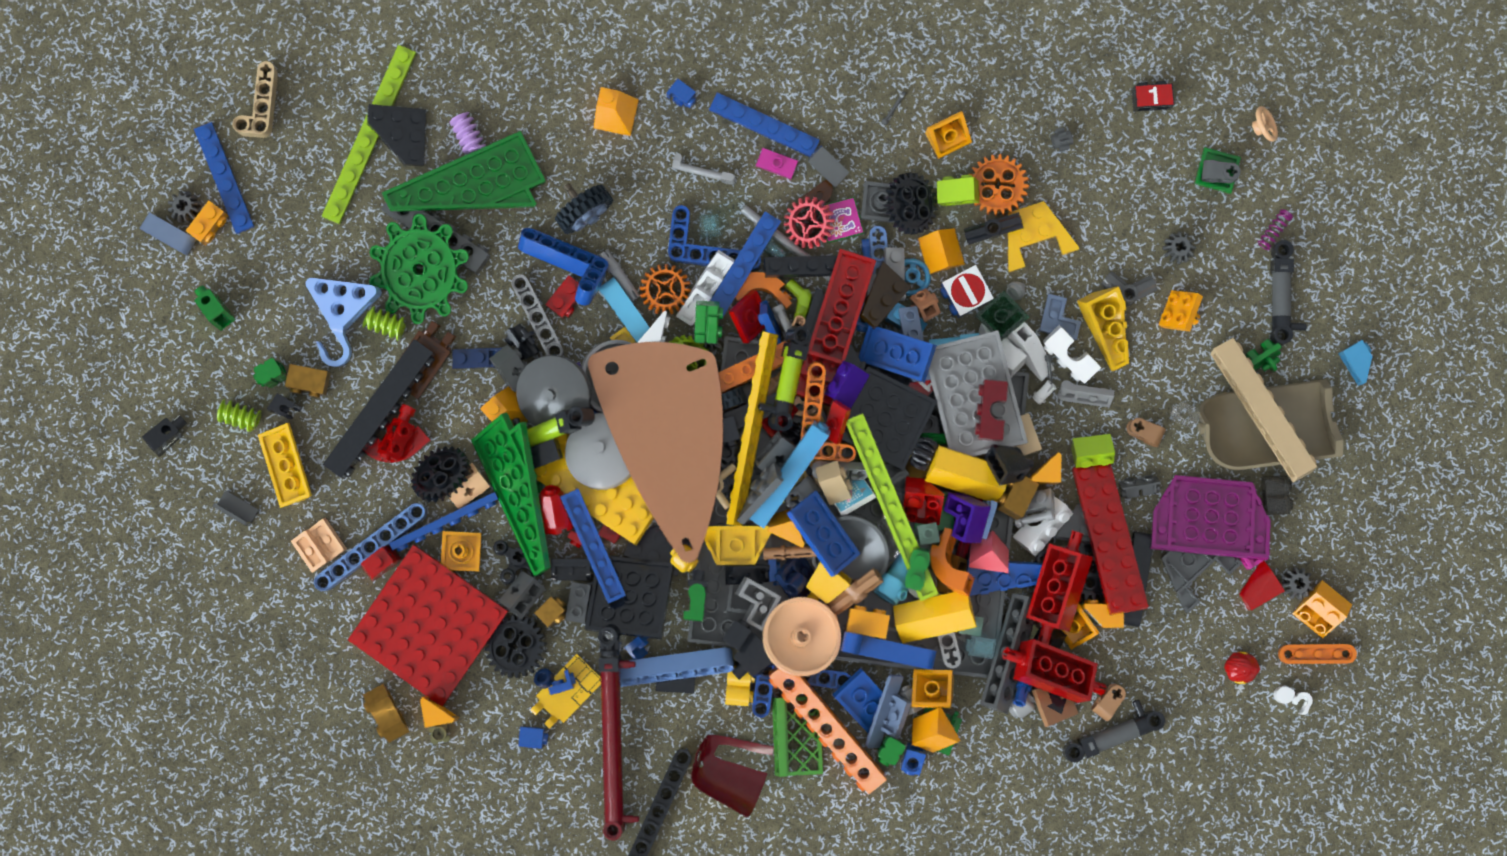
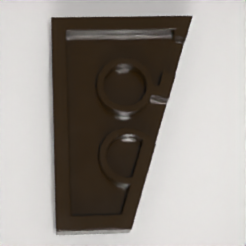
(884, 295)

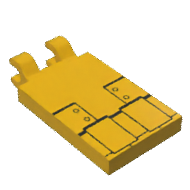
(564, 704)

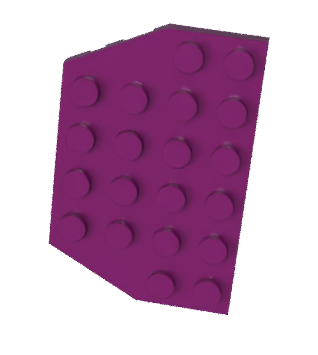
(1211, 519)

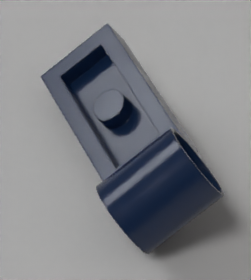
(473, 358)

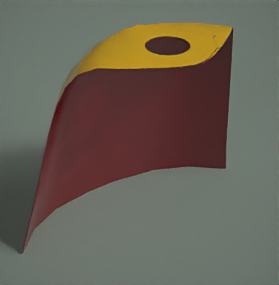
(727, 781)

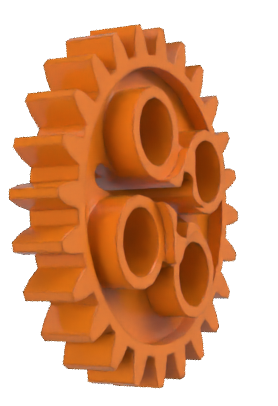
(999, 168)

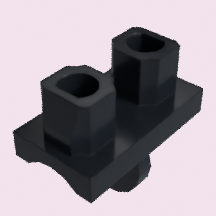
(522, 340)

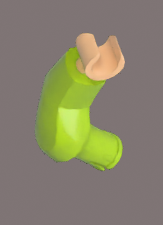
(804, 300)

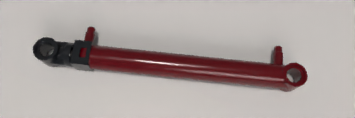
(610, 666)

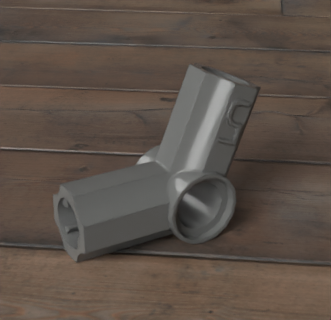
(1138, 289)

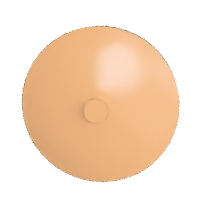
(801, 636)

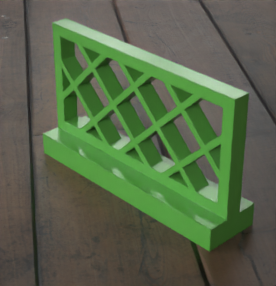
(781, 741)

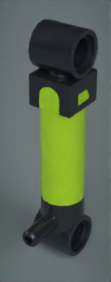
(793, 355)
(563, 423)

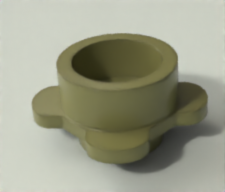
(435, 737)

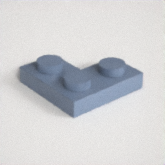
(1053, 317)

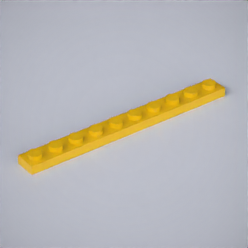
(752, 428)

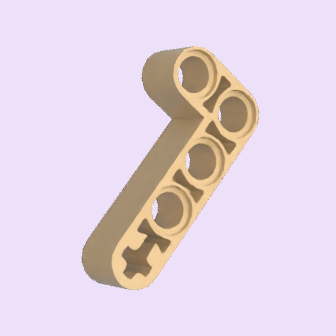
(260, 100)

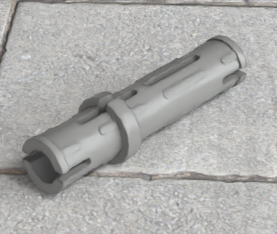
(616, 271)

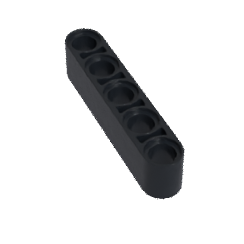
(1143, 552)

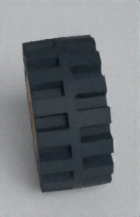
(733, 399)

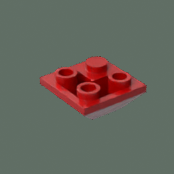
(922, 501)

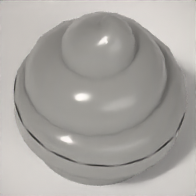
(1016, 290)

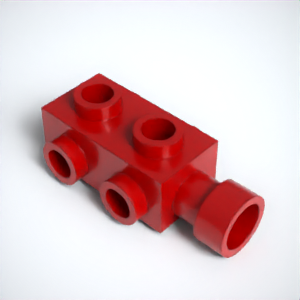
(398, 439)

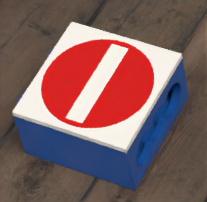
(966, 292)

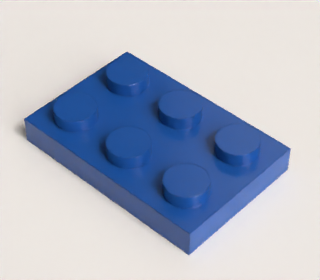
(860, 698)

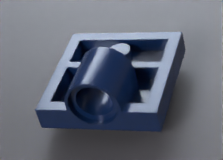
(794, 577)

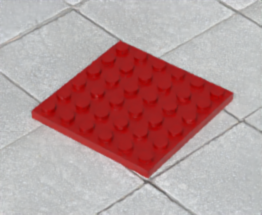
(428, 625)

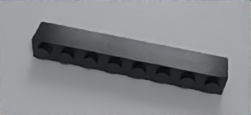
(379, 409)

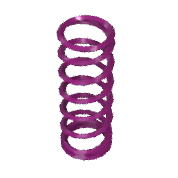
(1289, 218)

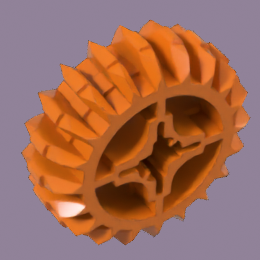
(659, 297)

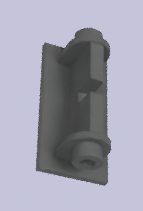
(1131, 486)

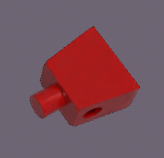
(380, 562)

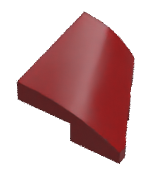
(1260, 587)

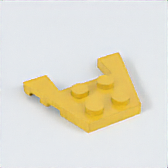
(1038, 226)

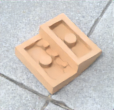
(319, 545)

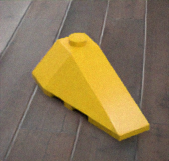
(1106, 320)

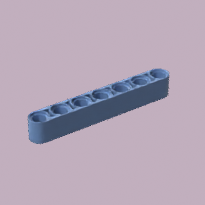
(361, 549)
(678, 666)

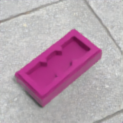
(776, 163)

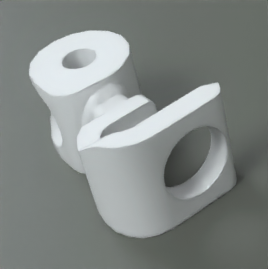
(1286, 695)

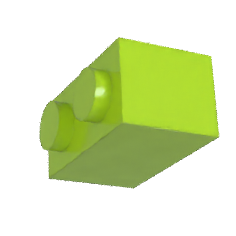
(957, 191)
(1093, 451)

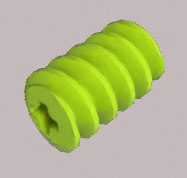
(383, 322)
(238, 416)

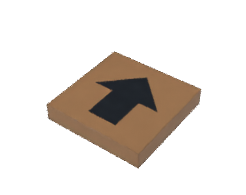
(1053, 707)

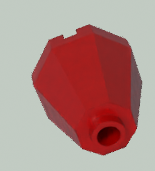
(553, 511)

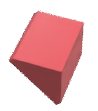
(989, 554)

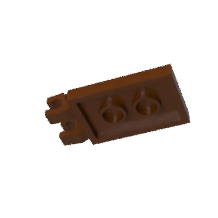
(438, 347)

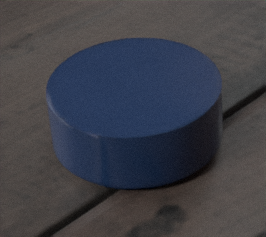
(543, 678)

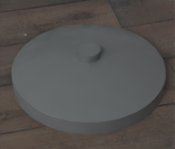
(550, 387)
(870, 543)

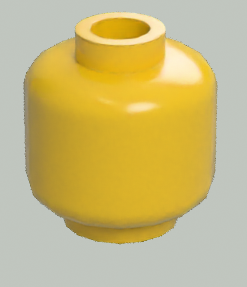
(679, 564)

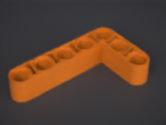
(808, 418)

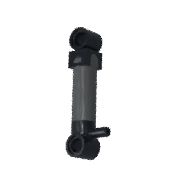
(1281, 271)
(1115, 735)

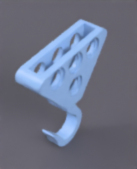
(353, 309)

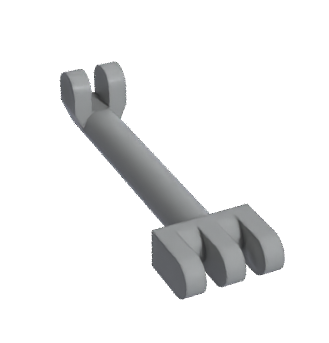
(725, 177)

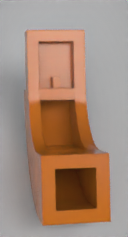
(773, 286)
(940, 557)

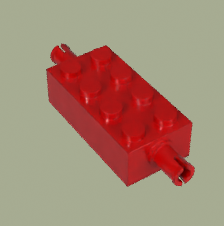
(1059, 587)
(1055, 671)

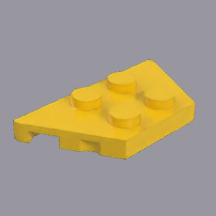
(736, 544)

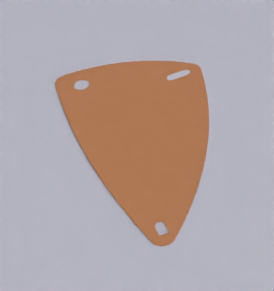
(666, 431)

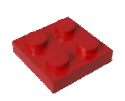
(745, 316)

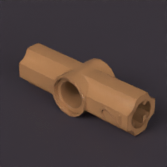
(856, 591)

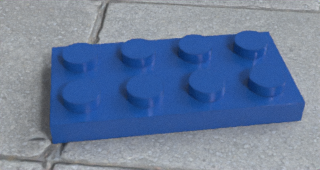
(897, 353)
(823, 533)

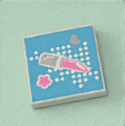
(860, 495)

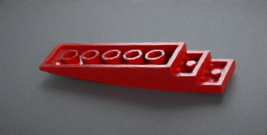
(837, 319)

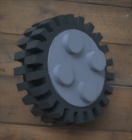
(583, 208)

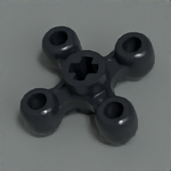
(514, 565)

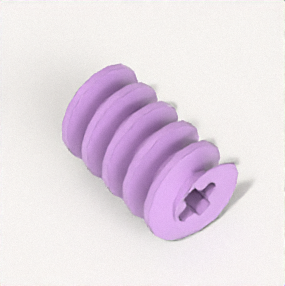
(465, 133)

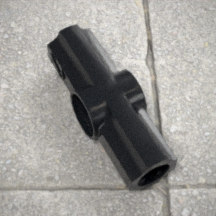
(981, 231)

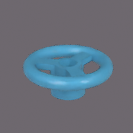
(912, 270)

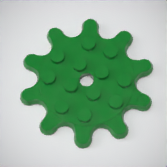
(399, 268)

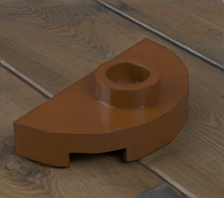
(821, 192)

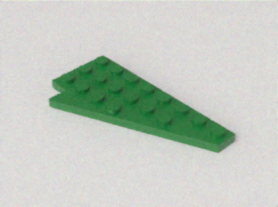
(484, 179)
(510, 468)

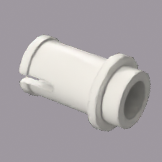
(1044, 392)

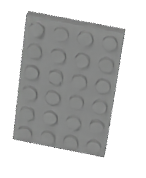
(955, 380)

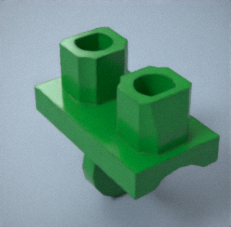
(1268, 358)

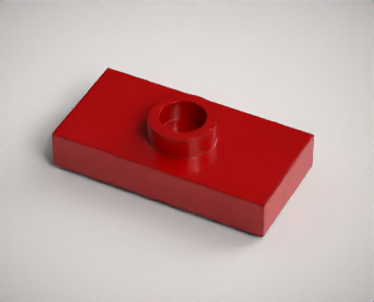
(837, 421)

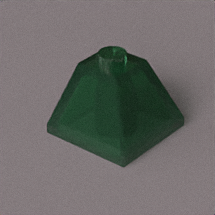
(1002, 315)

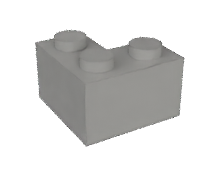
(761, 600)

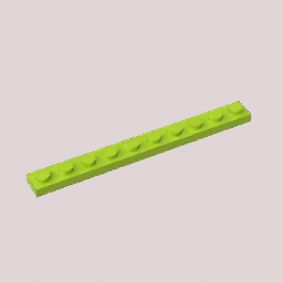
(367, 137)
(887, 497)

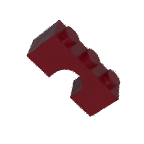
(988, 427)

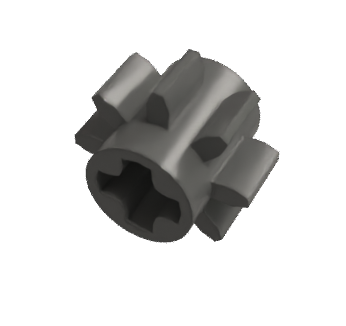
(1062, 139)

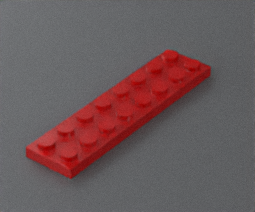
(1110, 539)

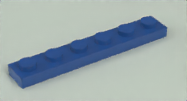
(764, 125)
(224, 178)
(746, 261)
(437, 526)
(593, 545)

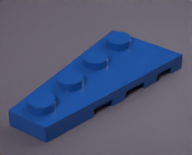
(1019, 575)

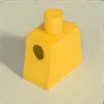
(826, 587)

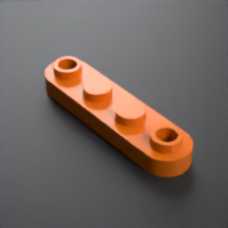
(1317, 654)

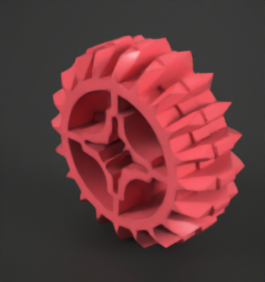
(808, 230)

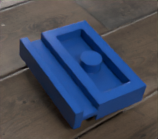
(767, 318)

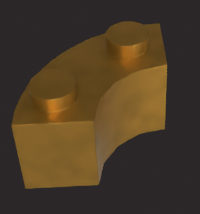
(383, 709)

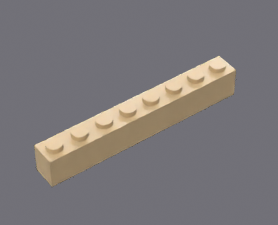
(1263, 410)

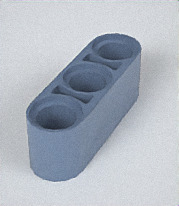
(168, 234)

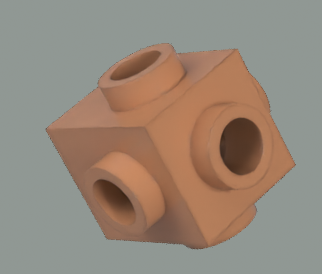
(926, 304)

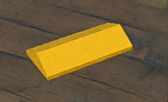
(284, 465)
(964, 474)
(933, 616)

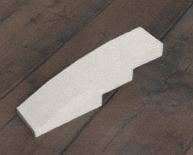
(705, 286)

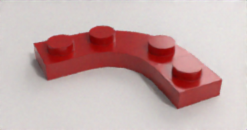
(413, 446)

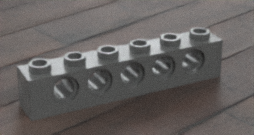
(475, 262)
(1000, 681)

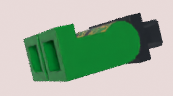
(697, 596)

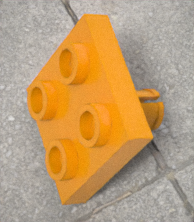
(1181, 311)
(461, 550)

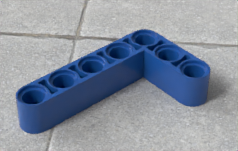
(687, 249)
(568, 257)
(888, 650)
(813, 680)

